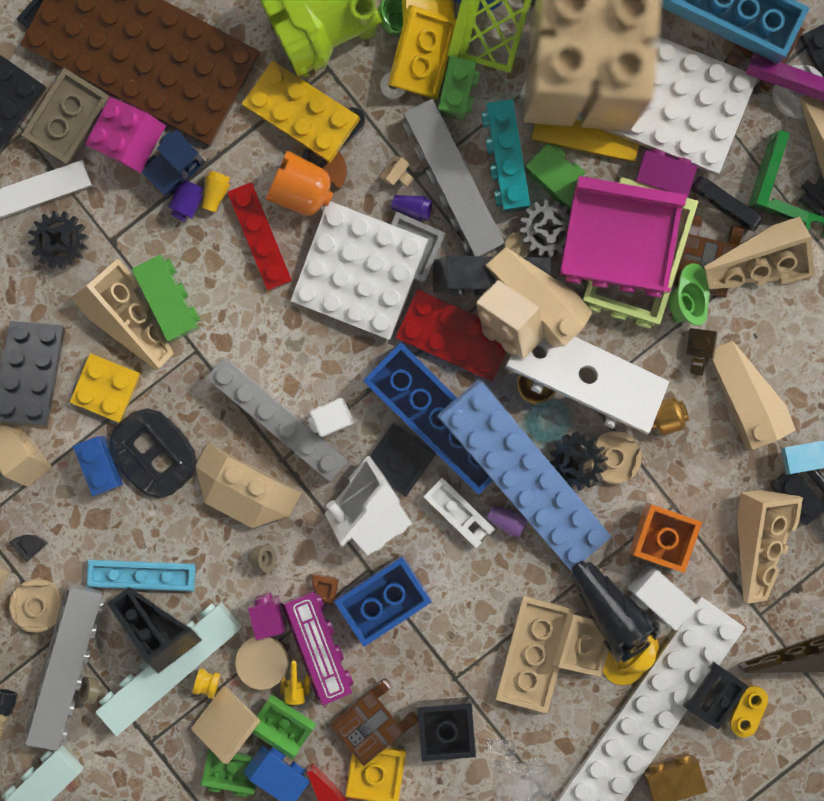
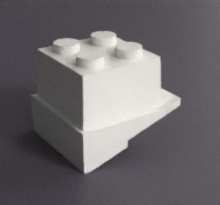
(367, 510)

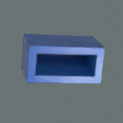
(98, 465)
(276, 775)

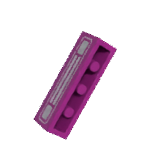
(317, 648)

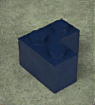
(174, 163)

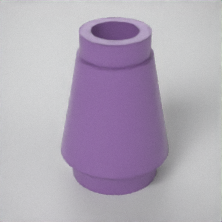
(507, 520)

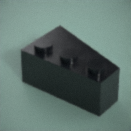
(152, 630)

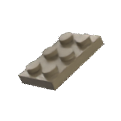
(66, 116)

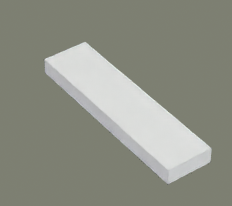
(44, 188)

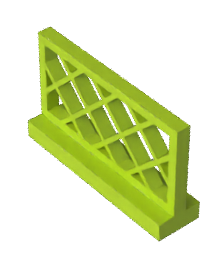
(467, 23)

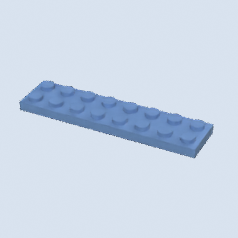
(524, 474)

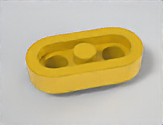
(747, 711)

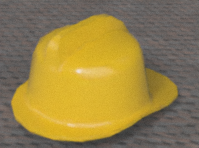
(633, 669)

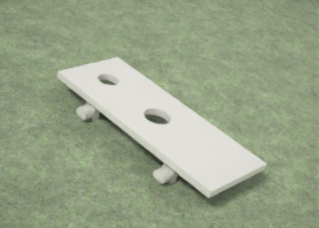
(620, 389)

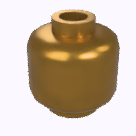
(671, 416)

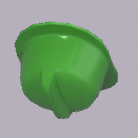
(691, 297)

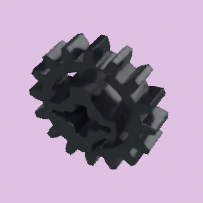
(51, 247)
(572, 449)

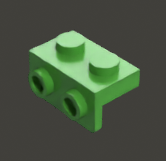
(283, 727)
(228, 776)

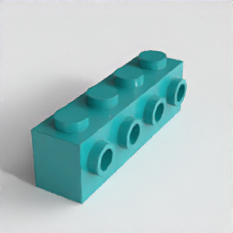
(506, 155)

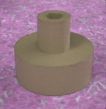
(262, 558)
(90, 691)

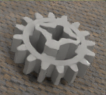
(547, 217)

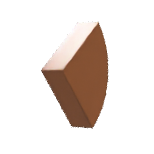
(337, 170)
(325, 587)

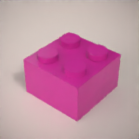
(125, 134)

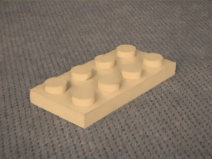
(528, 669)

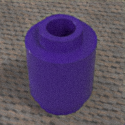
(185, 200)

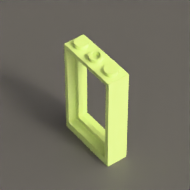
(621, 310)

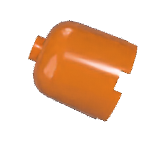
(300, 186)

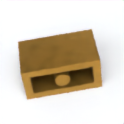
(675, 779)

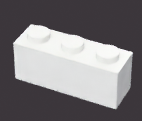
(330, 417)

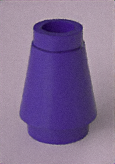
(412, 206)

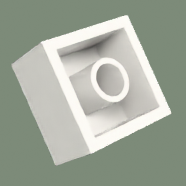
(665, 600)

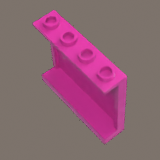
(621, 236)

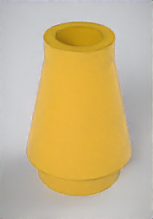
(214, 190)

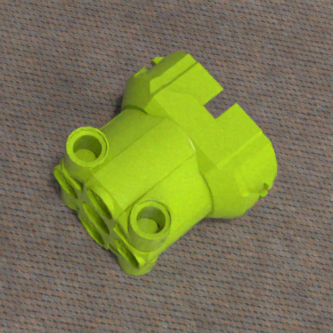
(317, 26)

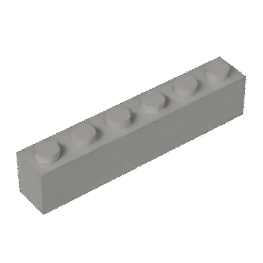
(452, 178)
(277, 419)
(63, 666)

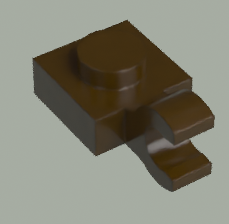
(701, 346)

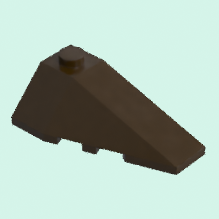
(795, 658)

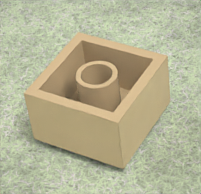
(510, 320)

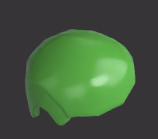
(391, 16)

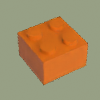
(665, 537)

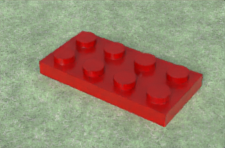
(450, 335)

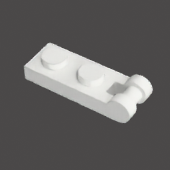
(458, 511)

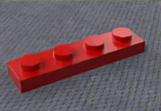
(259, 236)

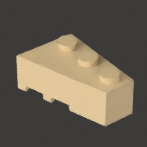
(20, 457)

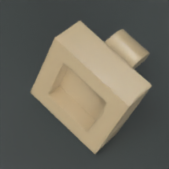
(396, 172)

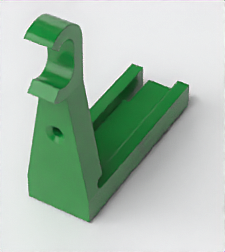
(765, 181)

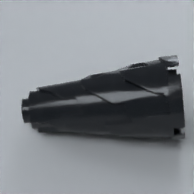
(614, 613)

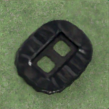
(138, 466)

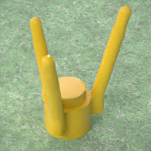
(294, 690)

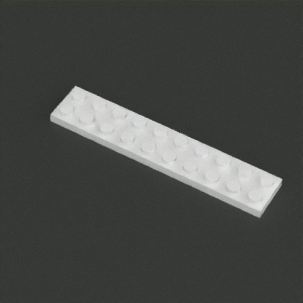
(654, 707)

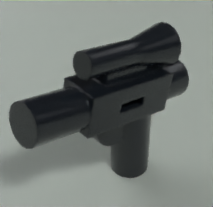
(814, 195)

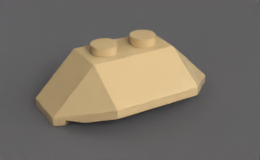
(243, 489)

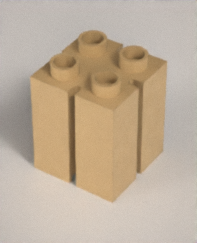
(591, 61)

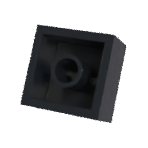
(446, 729)

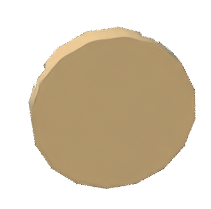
(622, 454)
(35, 605)
(262, 663)

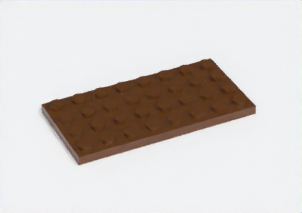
(147, 58)

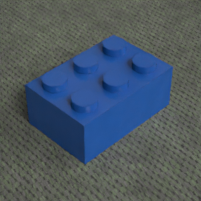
(383, 600)

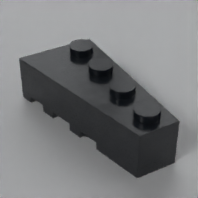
(469, 273)

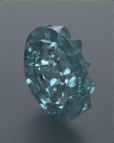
(537, 423)

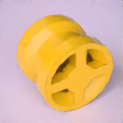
(206, 683)

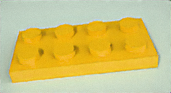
(301, 111)

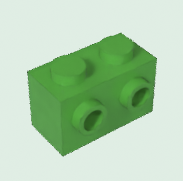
(456, 88)

